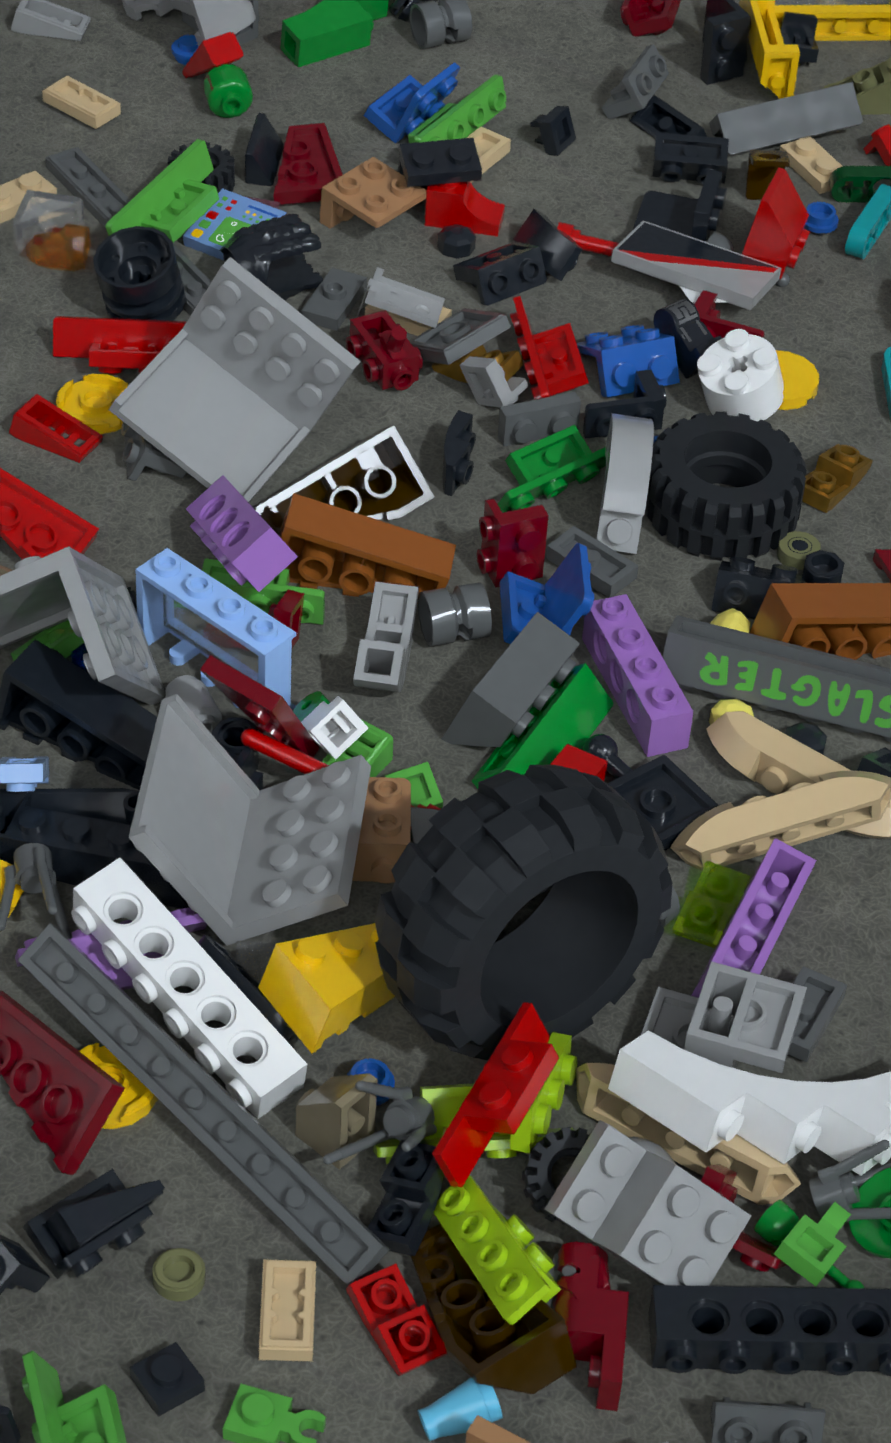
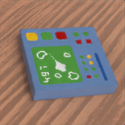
(224, 219)

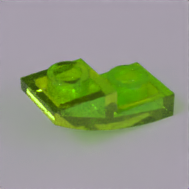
(711, 904)

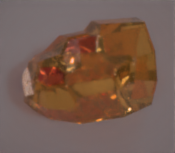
(61, 248)

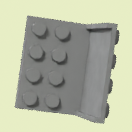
(236, 384)
(98, 609)
(240, 851)

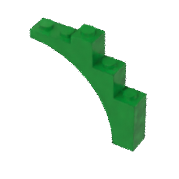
(330, 29)

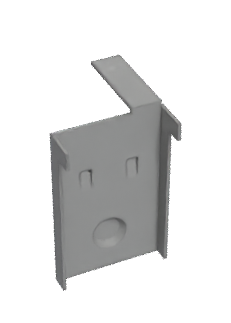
(403, 299)

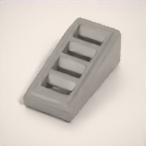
(49, 20)

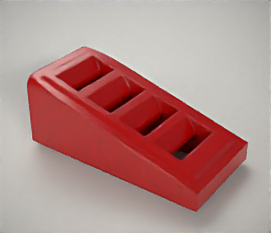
(212, 54)
(33, 426)

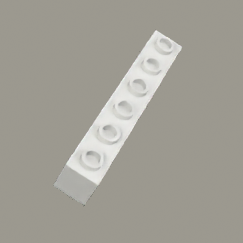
(121, 894)

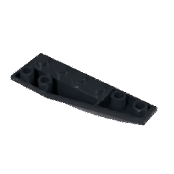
(82, 830)

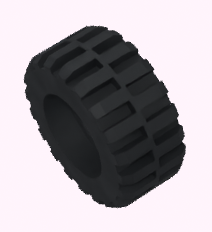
(718, 519)

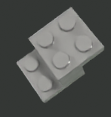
(733, 1019)
(647, 1210)

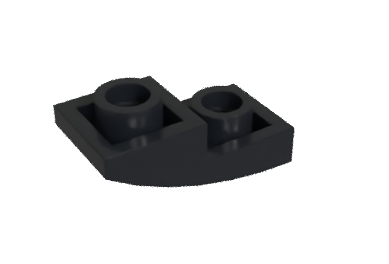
(557, 248)
(457, 451)
(411, 1195)

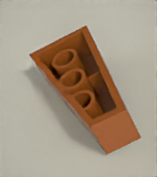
(356, 550)
(828, 617)

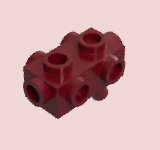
(384, 351)

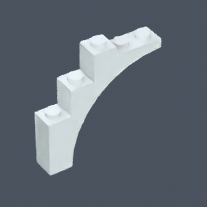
(776, 1115)

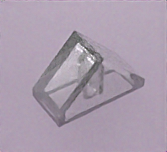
(41, 213)

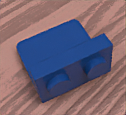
(411, 103)
(629, 352)
(560, 600)

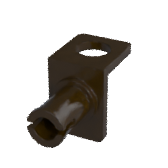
(761, 170)

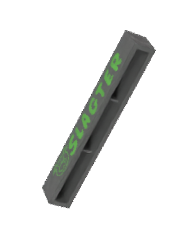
(780, 676)

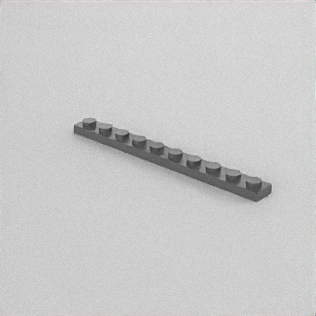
(204, 1106)

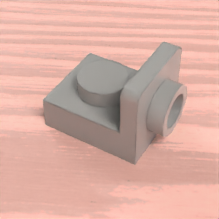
(489, 384)

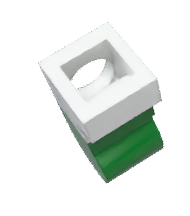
(329, 723)

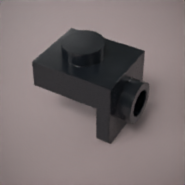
(801, 30)

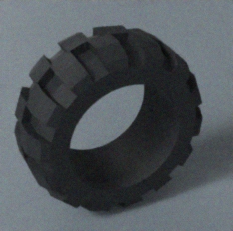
(482, 868)

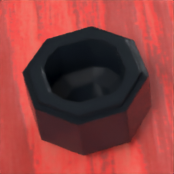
(456, 241)
(823, 567)
(808, 735)

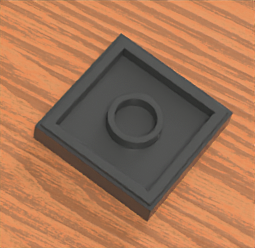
(459, 335)

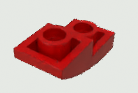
(395, 1321)

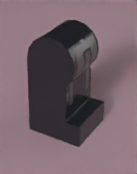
(690, 334)

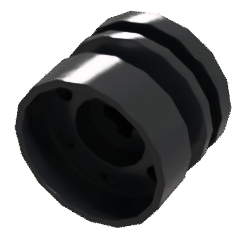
(139, 275)

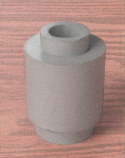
(197, 698)

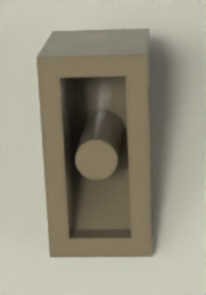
(336, 1115)

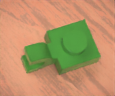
(812, 1246)

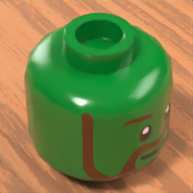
(229, 88)

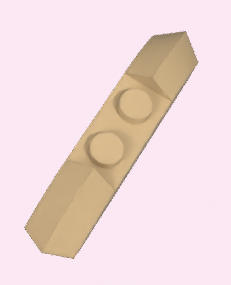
(778, 760)
(794, 817)
(758, 1174)

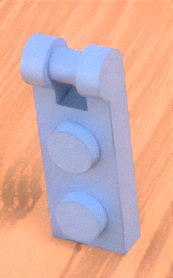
(24, 773)

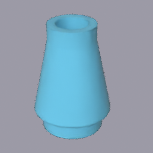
(458, 1409)

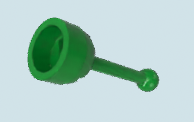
(778, 1223)

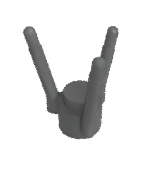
(34, 874)
(405, 1119)
(842, 1188)

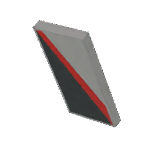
(696, 264)

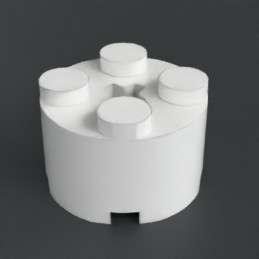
(741, 376)

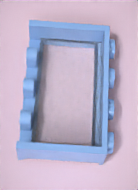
(212, 622)

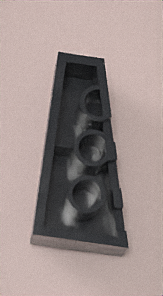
(78, 714)

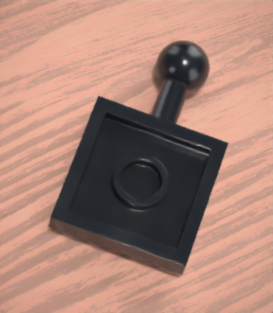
(655, 789)

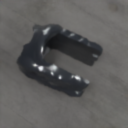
(275, 254)

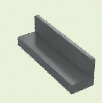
(788, 118)

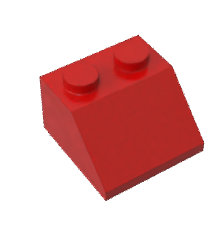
(779, 225)

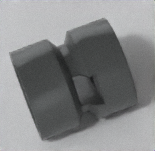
(438, 22)
(452, 614)

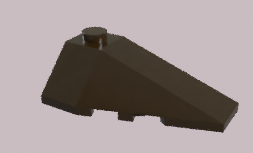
(367, 479)
(476, 1335)

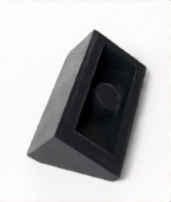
(663, 118)
(263, 153)

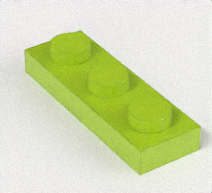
(549, 1098)

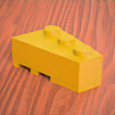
(325, 982)

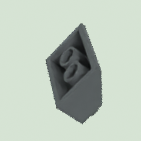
(514, 686)

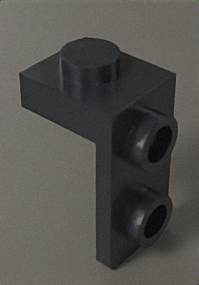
(647, 402)

